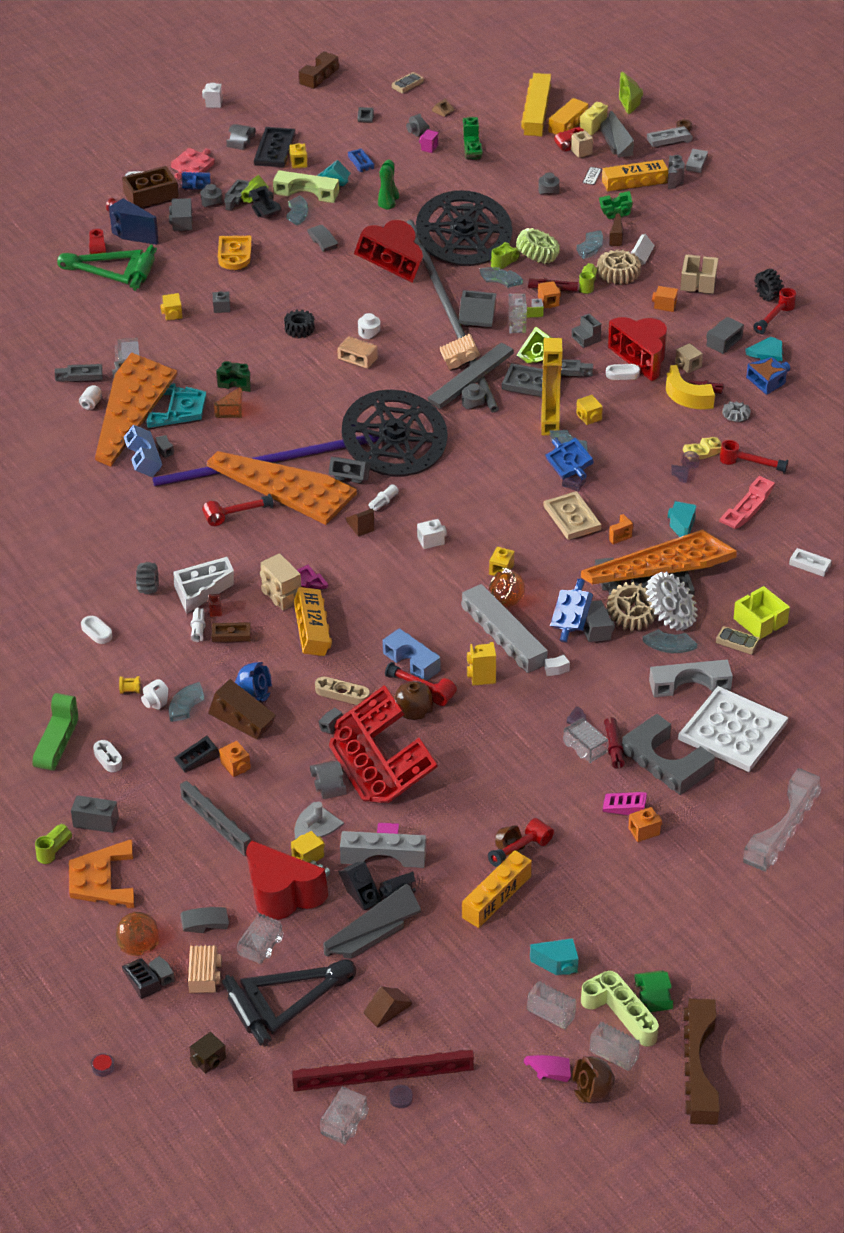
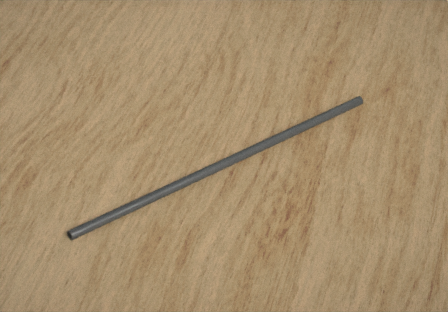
(451, 314)

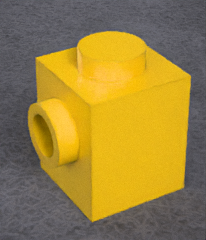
(298, 155)
(171, 307)
(589, 409)
(501, 559)
(308, 847)

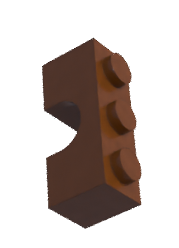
(314, 75)

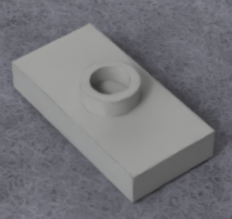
(696, 160)

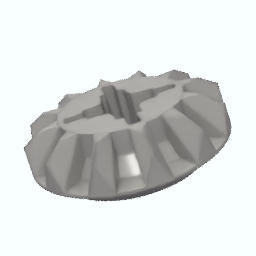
(732, 413)

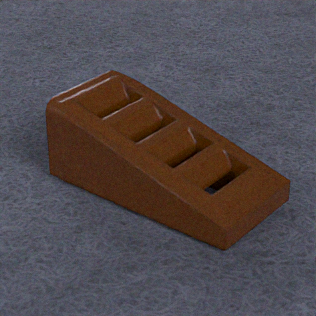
(616, 232)

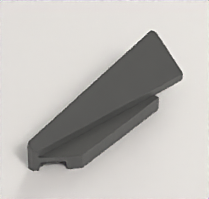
(617, 136)
(374, 925)

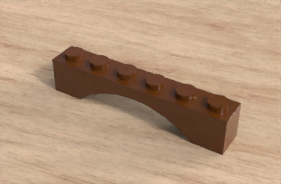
(703, 1097)

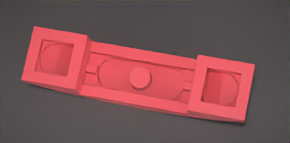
(749, 505)

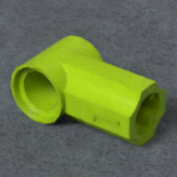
(255, 183)
(587, 278)
(48, 845)

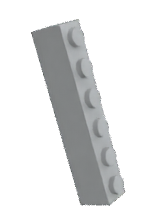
(504, 628)

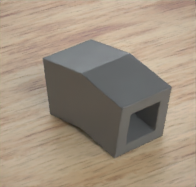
(164, 447)
(328, 721)
(162, 971)

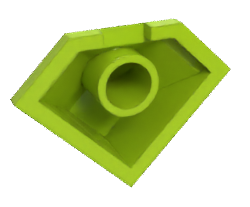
(629, 93)
(533, 347)

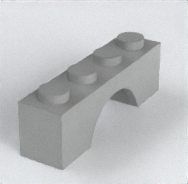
(709, 673)
(404, 847)

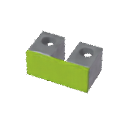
(536, 309)

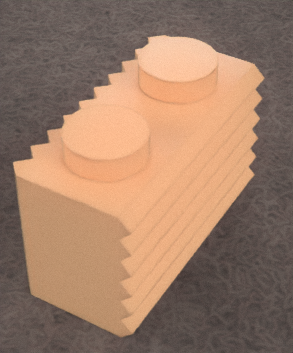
(459, 351)
(357, 352)
(203, 969)

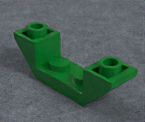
(472, 145)

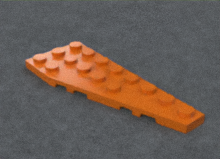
(133, 395)
(299, 489)
(677, 555)

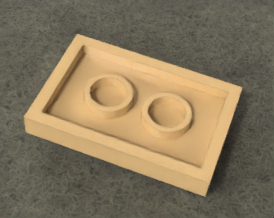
(572, 515)

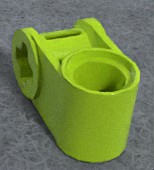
(504, 255)

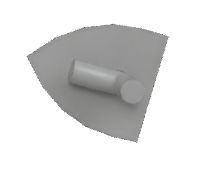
(317, 820)

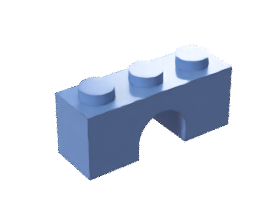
(146, 457)
(422, 660)

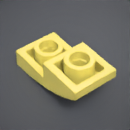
(707, 448)

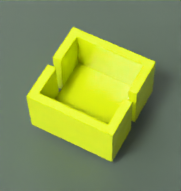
(761, 612)

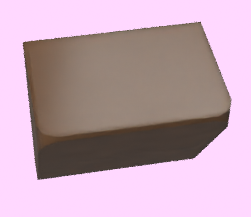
(443, 108)

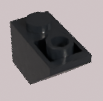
(360, 885)

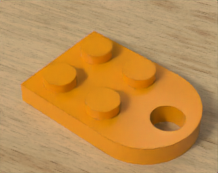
(236, 250)

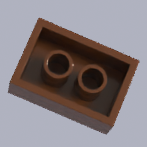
(150, 187)

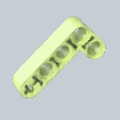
(611, 989)

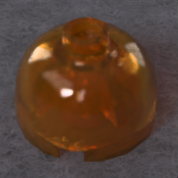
(507, 587)
(137, 933)

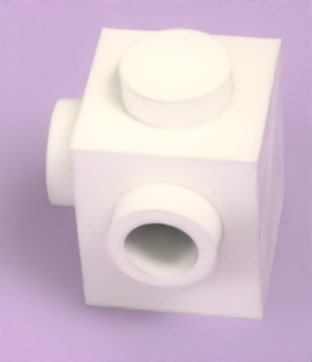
(213, 95)
(431, 533)

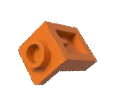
(621, 531)

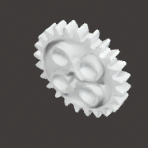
(671, 601)

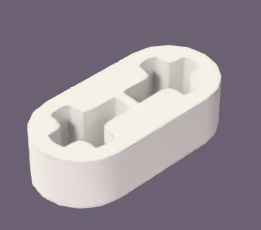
(111, 754)

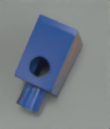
(767, 374)

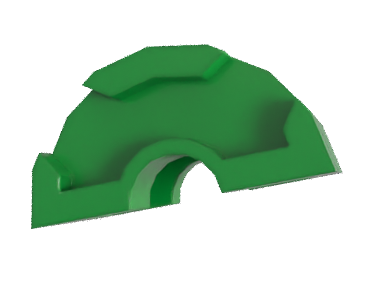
(620, 205)
(655, 990)

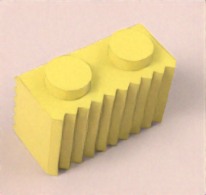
(593, 117)

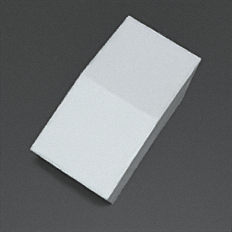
(557, 665)

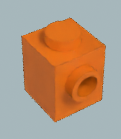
(550, 294)
(665, 298)
(235, 758)
(644, 824)

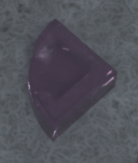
(680, 472)
(573, 483)
(575, 715)

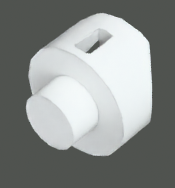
(370, 324)
(155, 698)

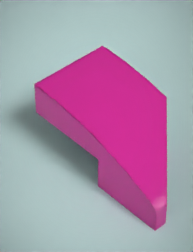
(310, 579)
(550, 1067)

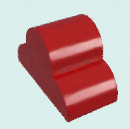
(391, 248)
(639, 343)
(284, 882)

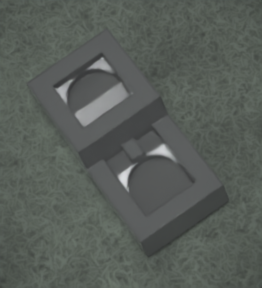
(323, 237)
(201, 918)

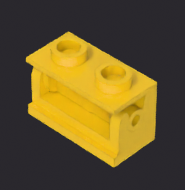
(482, 664)

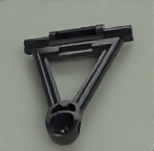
(256, 1013)

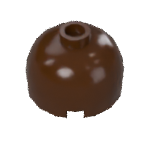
(414, 699)
(593, 1079)

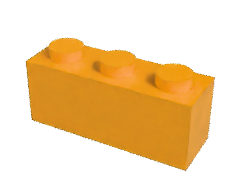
(568, 116)

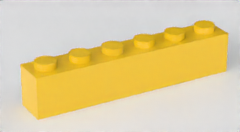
(536, 104)

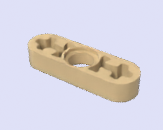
(328, 688)

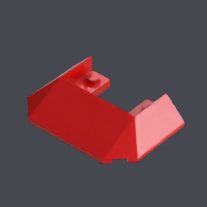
(363, 759)

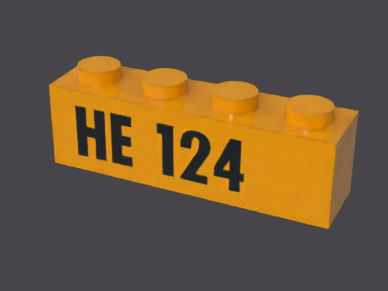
(635, 175)
(312, 621)
(496, 889)

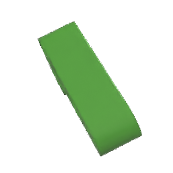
(57, 733)

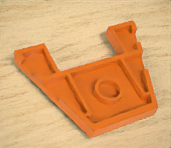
(92, 875)

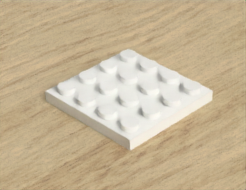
(733, 728)

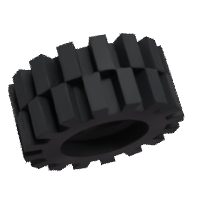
(768, 284)
(299, 323)

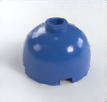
(255, 680)

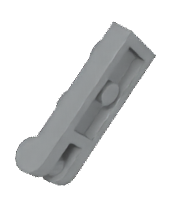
(669, 136)

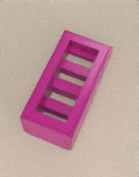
(635, 800)

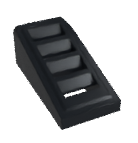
(200, 746)
(144, 989)

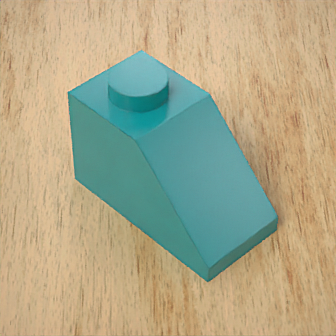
(336, 171)
(682, 518)
(555, 956)

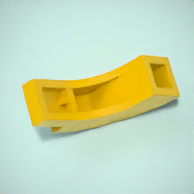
(688, 394)

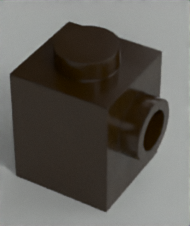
(207, 1052)

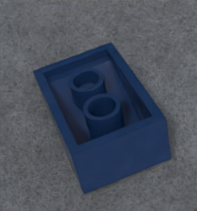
(133, 223)

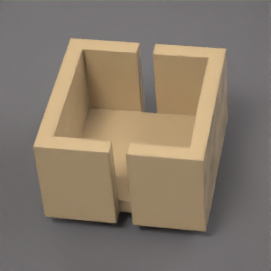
(695, 280)
(280, 581)

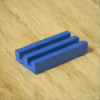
(358, 160)

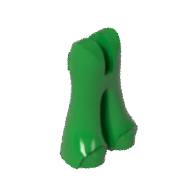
(388, 190)

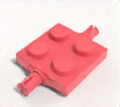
(192, 162)

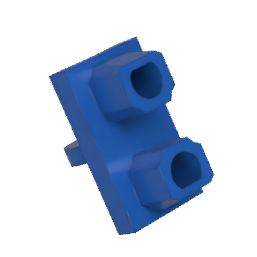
(195, 180)

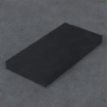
(274, 147)

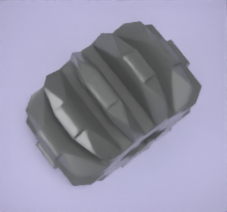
(147, 578)

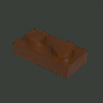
(231, 632)

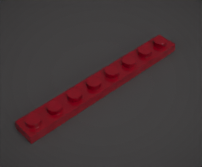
(382, 1070)

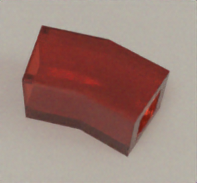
(215, 605)

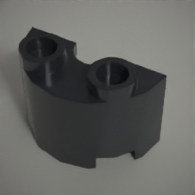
(263, 202)
(390, 886)

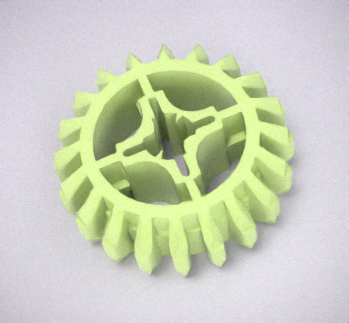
(538, 245)

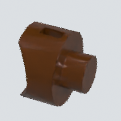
(507, 836)

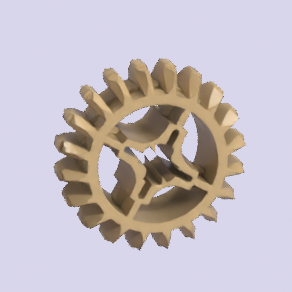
(618, 267)
(624, 598)

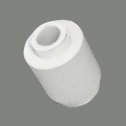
(90, 397)

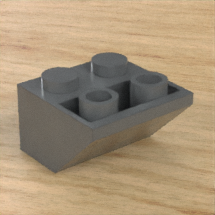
(477, 308)

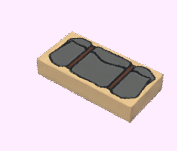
(407, 82)
(737, 640)

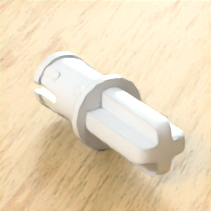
(384, 497)
(197, 624)

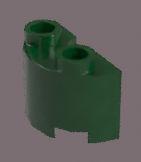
(234, 375)

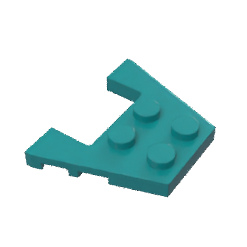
(184, 406)

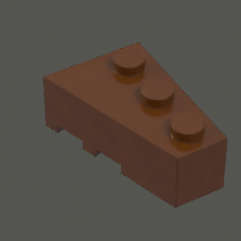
(241, 710)

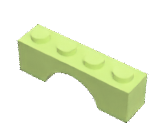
(287, 183)

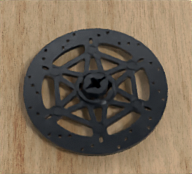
(462, 227)
(394, 432)

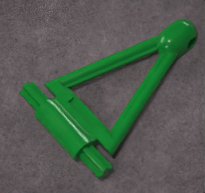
(137, 268)

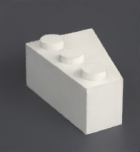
(199, 581)

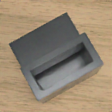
(588, 332)

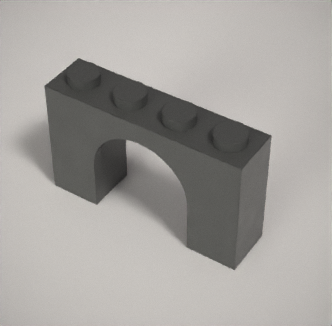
(676, 774)

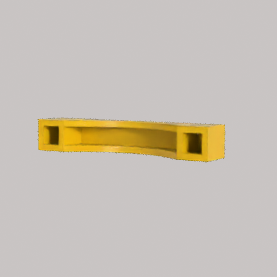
(551, 385)

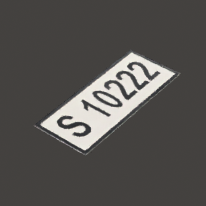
(592, 175)

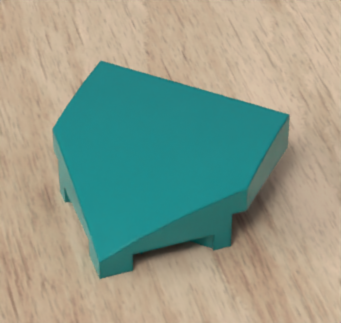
(766, 349)

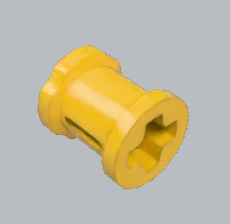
(129, 685)

